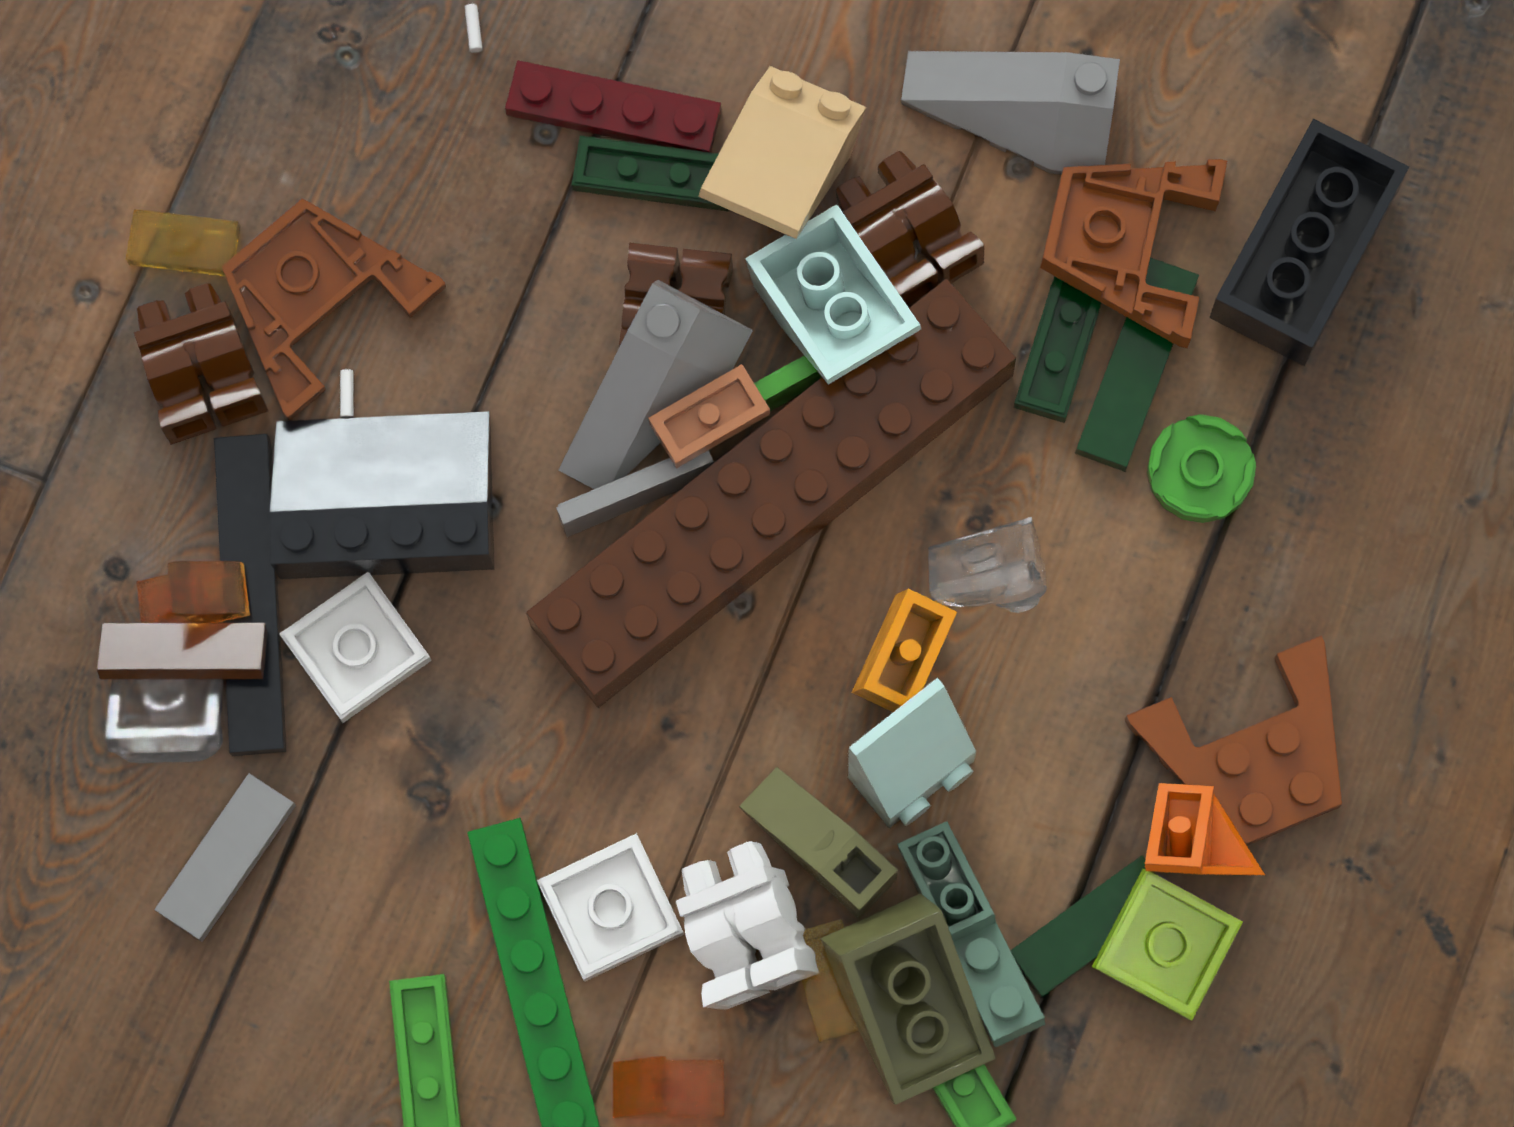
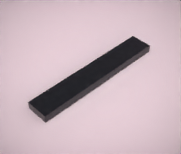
(243, 509)

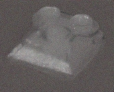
(990, 567)
(164, 719)

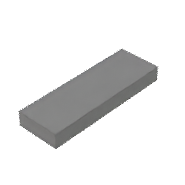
(628, 493)
(225, 857)

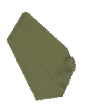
(909, 997)

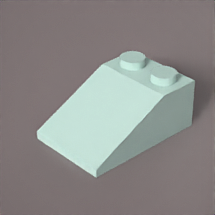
(831, 295)
(912, 756)

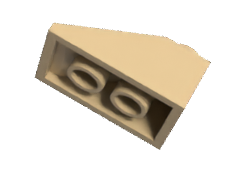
(784, 152)

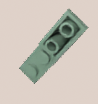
(991, 971)

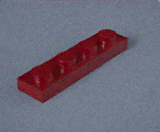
(612, 108)

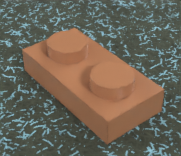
(709, 416)

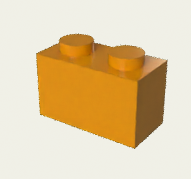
(904, 650)

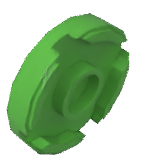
(1201, 468)

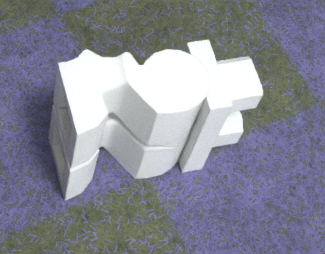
(737, 917)

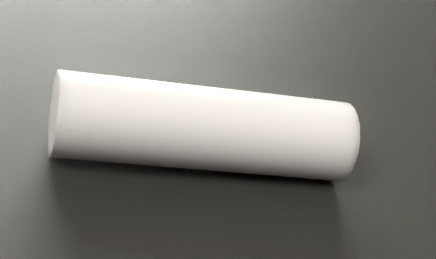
(473, 28)
(346, 393)

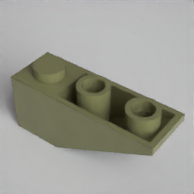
(820, 842)

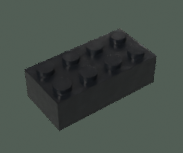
(1308, 242)

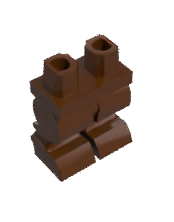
(909, 211)
(701, 272)
(191, 347)

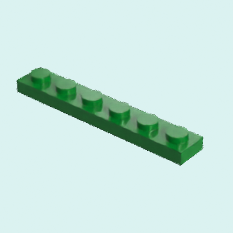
(532, 976)

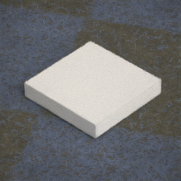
(355, 647)
(610, 907)

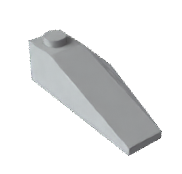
(1030, 103)
(664, 356)

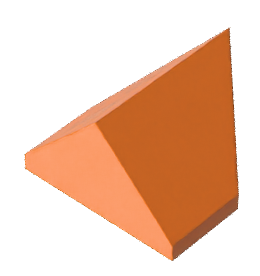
(1195, 835)

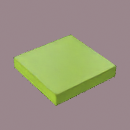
(1167, 944)

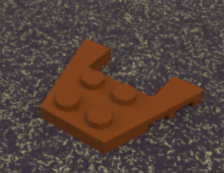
(1107, 231)
(301, 275)
(1269, 771)

